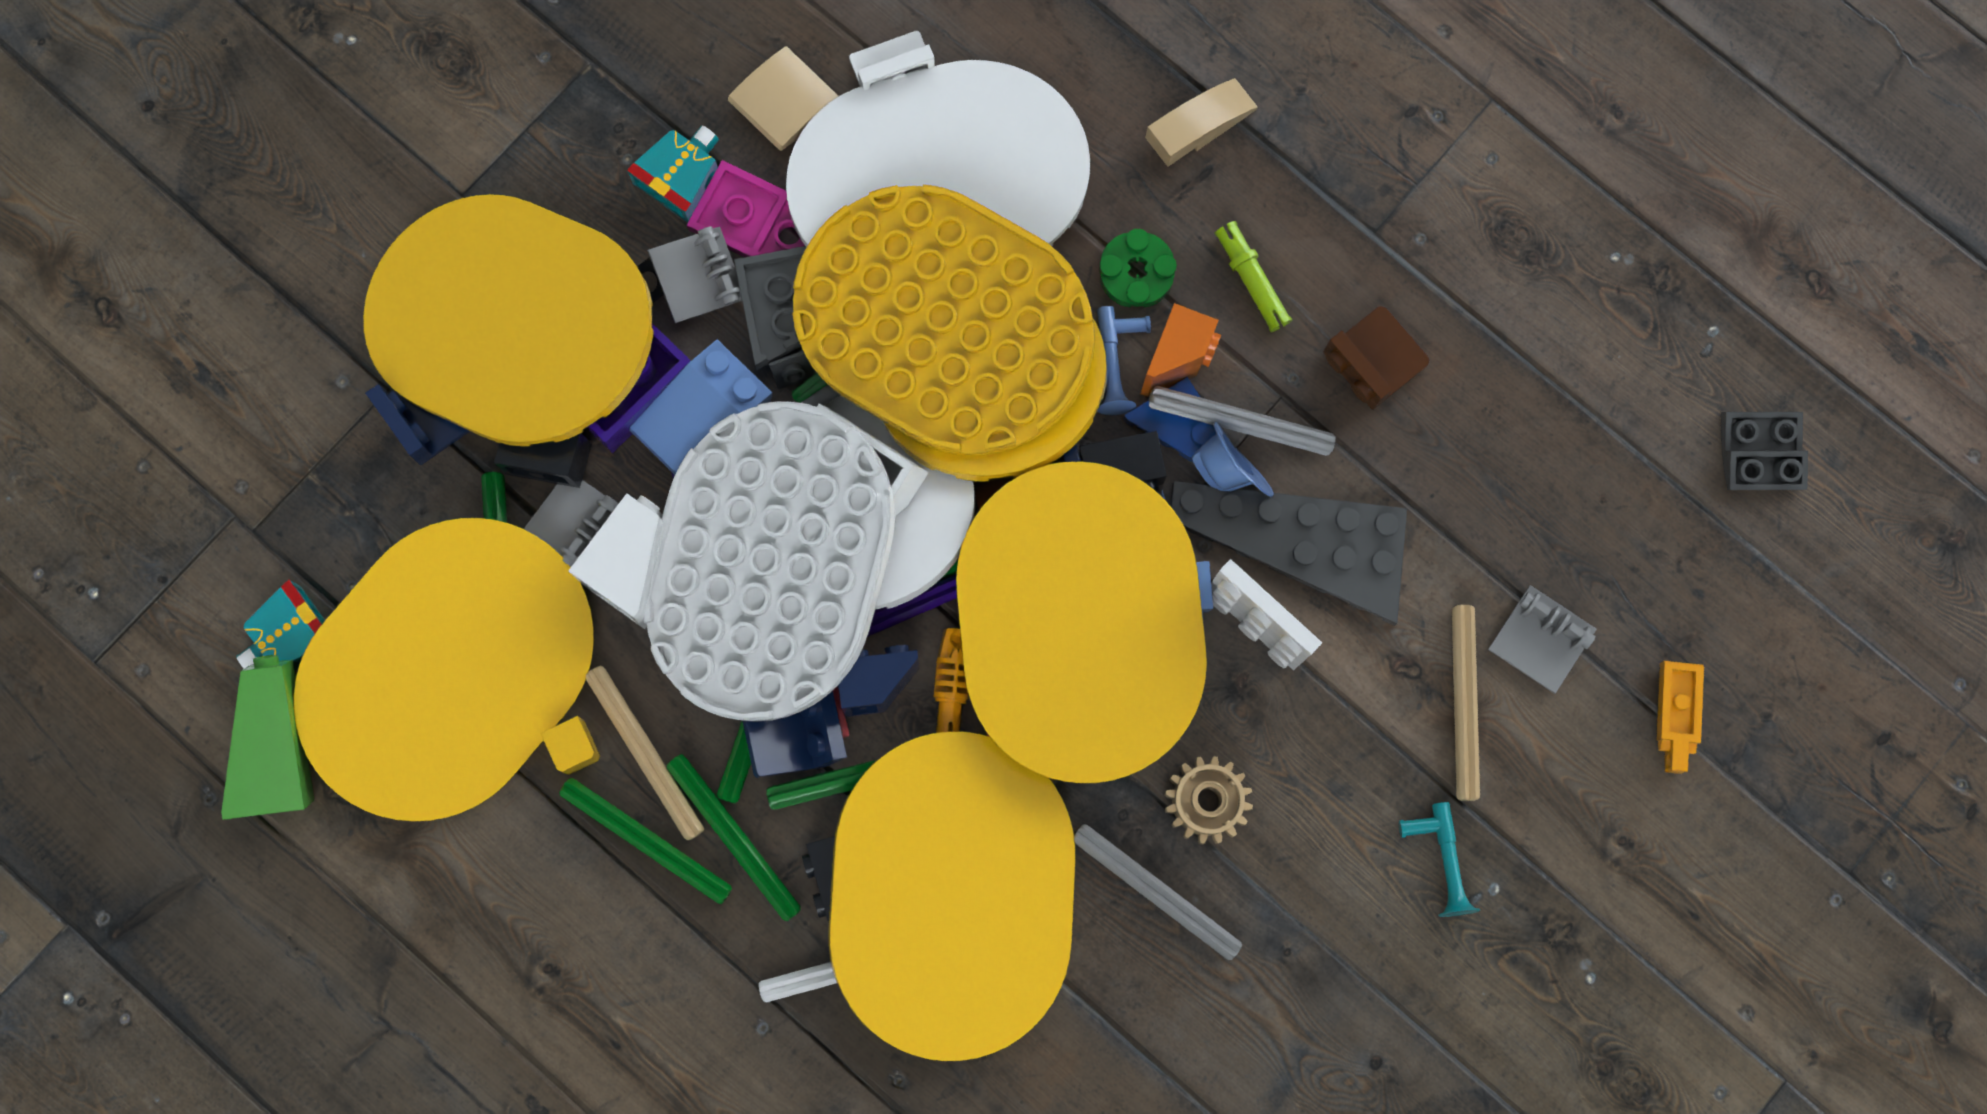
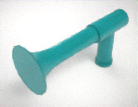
(1443, 825)

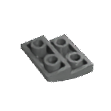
(1764, 451)

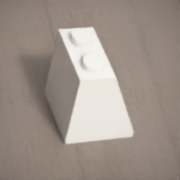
(623, 557)

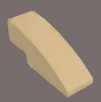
(1199, 121)

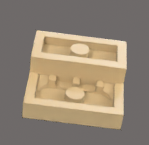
(781, 97)

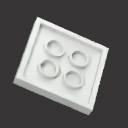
(1262, 617)

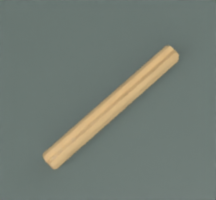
(1465, 703)
(644, 753)

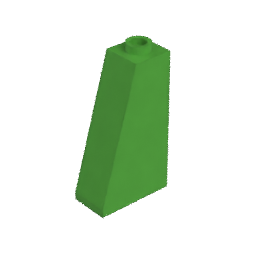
(266, 756)

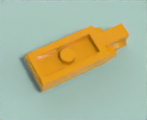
(1679, 713)

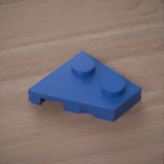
(1173, 430)

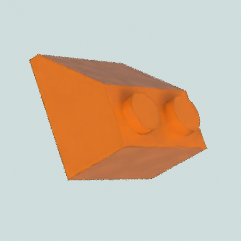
(1182, 349)

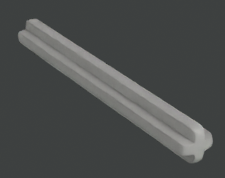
(1242, 420)
(1157, 892)

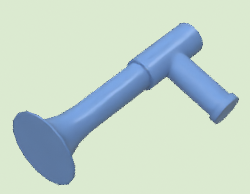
(1109, 327)

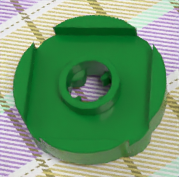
(1141, 247)

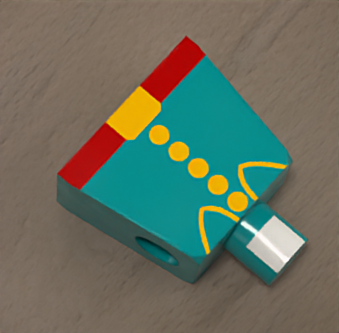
(677, 170)
(282, 626)

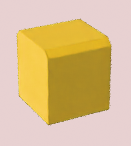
(571, 745)

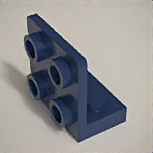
(416, 429)
(797, 741)

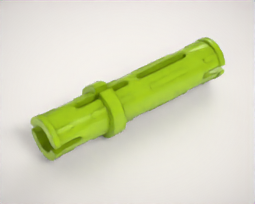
(1246, 264)

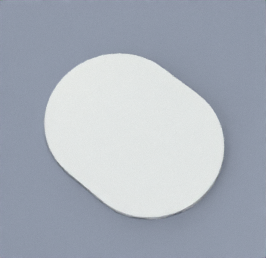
(952, 127)
(769, 561)

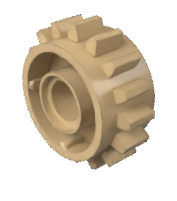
(1230, 800)

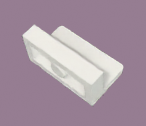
(891, 59)

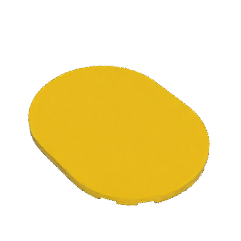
(943, 319)
(508, 320)
(1081, 622)
(443, 669)
(951, 897)

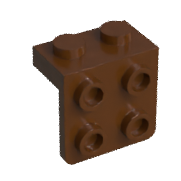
(1376, 357)

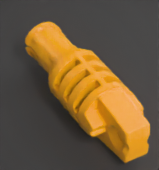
(950, 682)

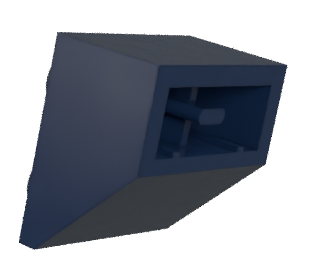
(877, 680)

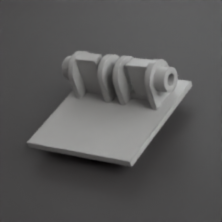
(696, 274)
(571, 519)
(1542, 639)

